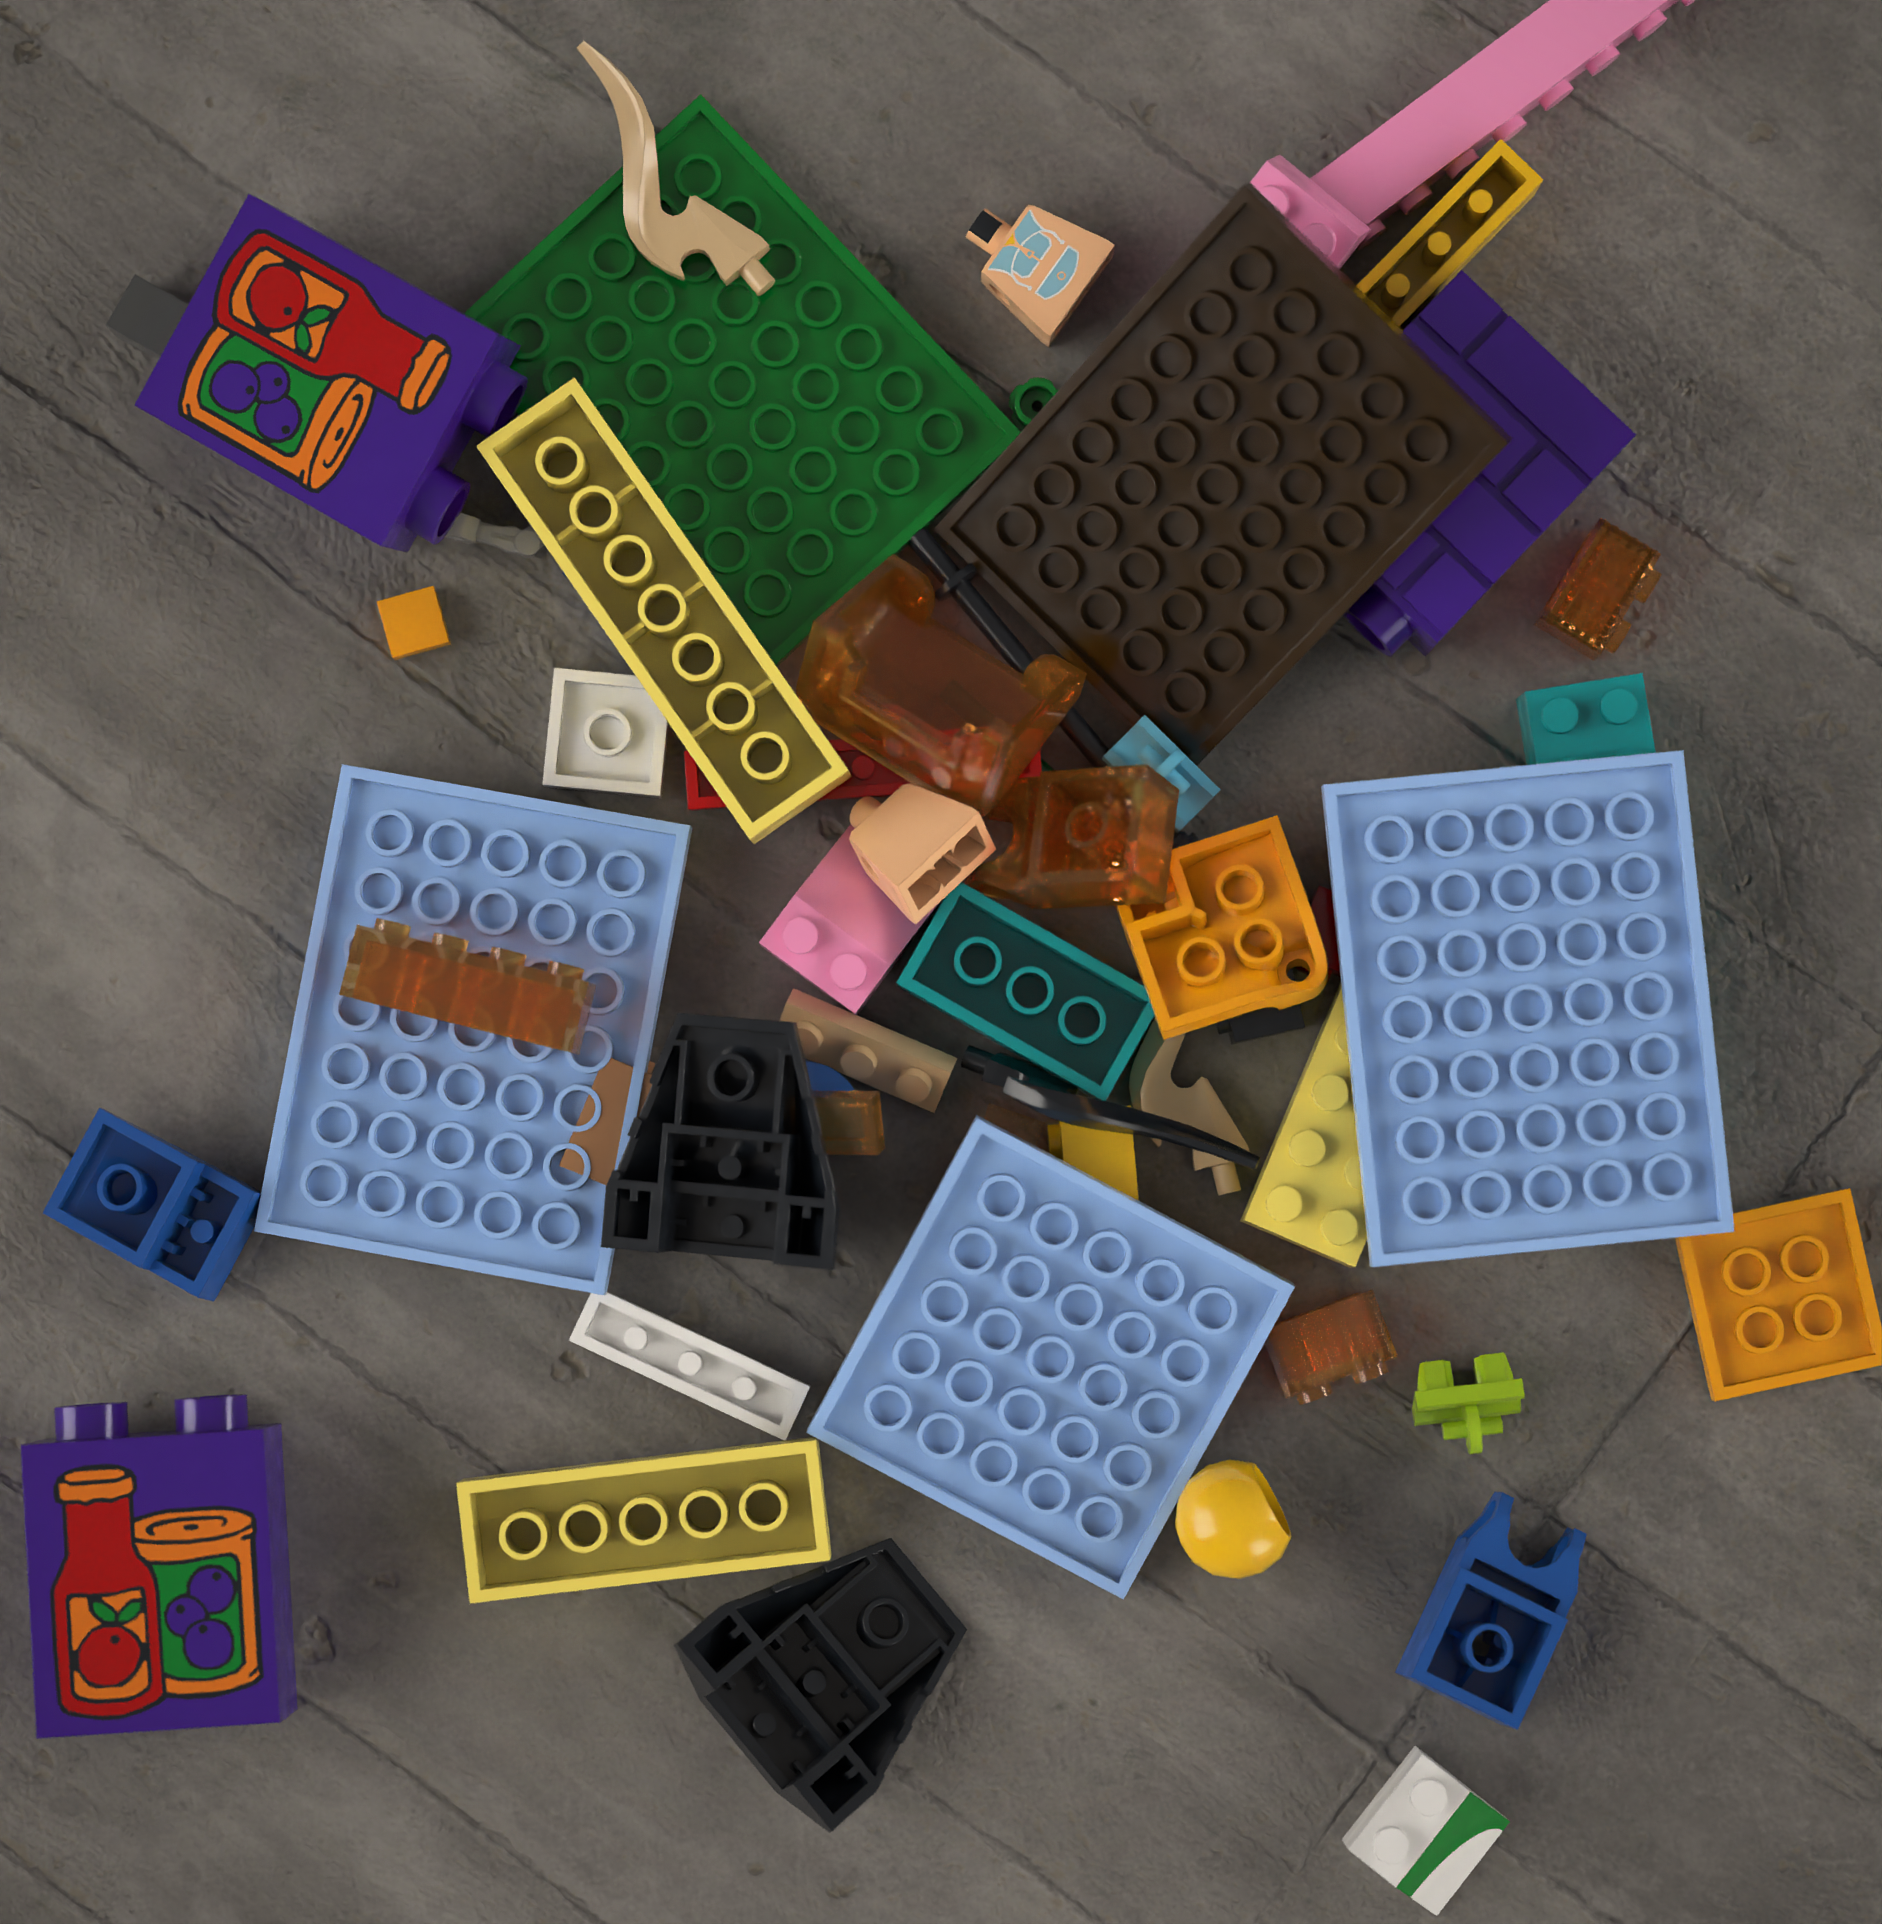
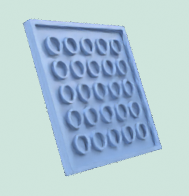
(1050, 1357)

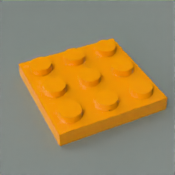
(1782, 1296)

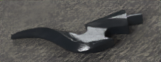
(1059, 1101)

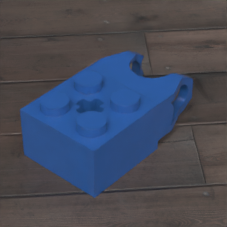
(1512, 1602)

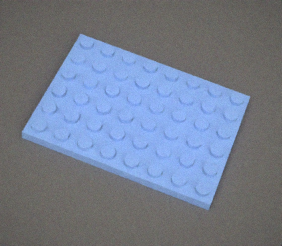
(1527, 1008)
(441, 1133)

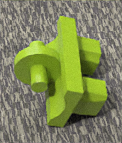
(1467, 1409)

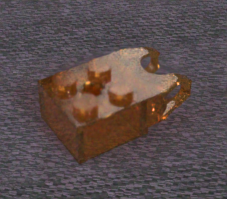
(1084, 839)

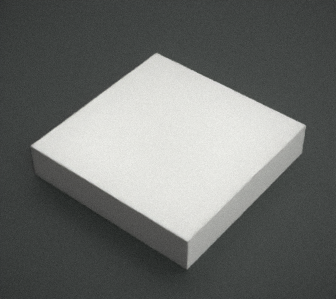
(604, 735)

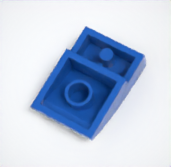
(155, 1205)

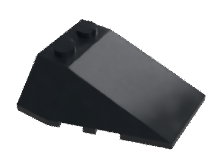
(717, 1154)
(825, 1674)

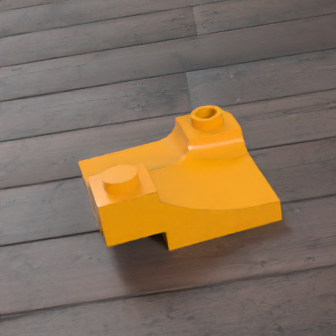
(1226, 931)

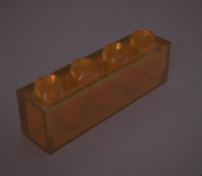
(468, 988)

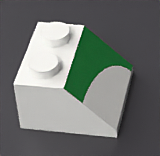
(1425, 1831)

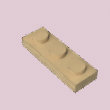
(869, 1051)

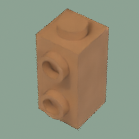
(603, 1139)

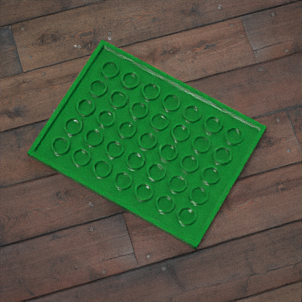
(774, 427)

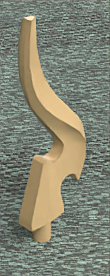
(660, 236)
(1196, 1106)

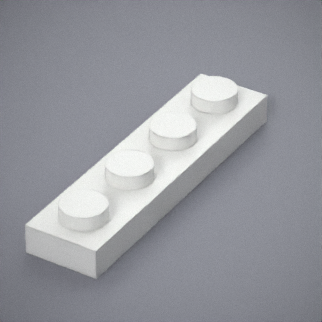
(690, 1363)

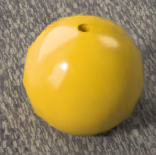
(1231, 1520)

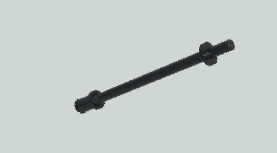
(958, 585)

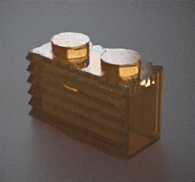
(1599, 589)
(1329, 1345)

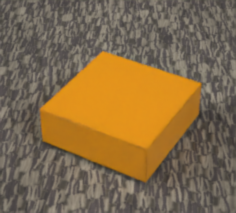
(413, 622)

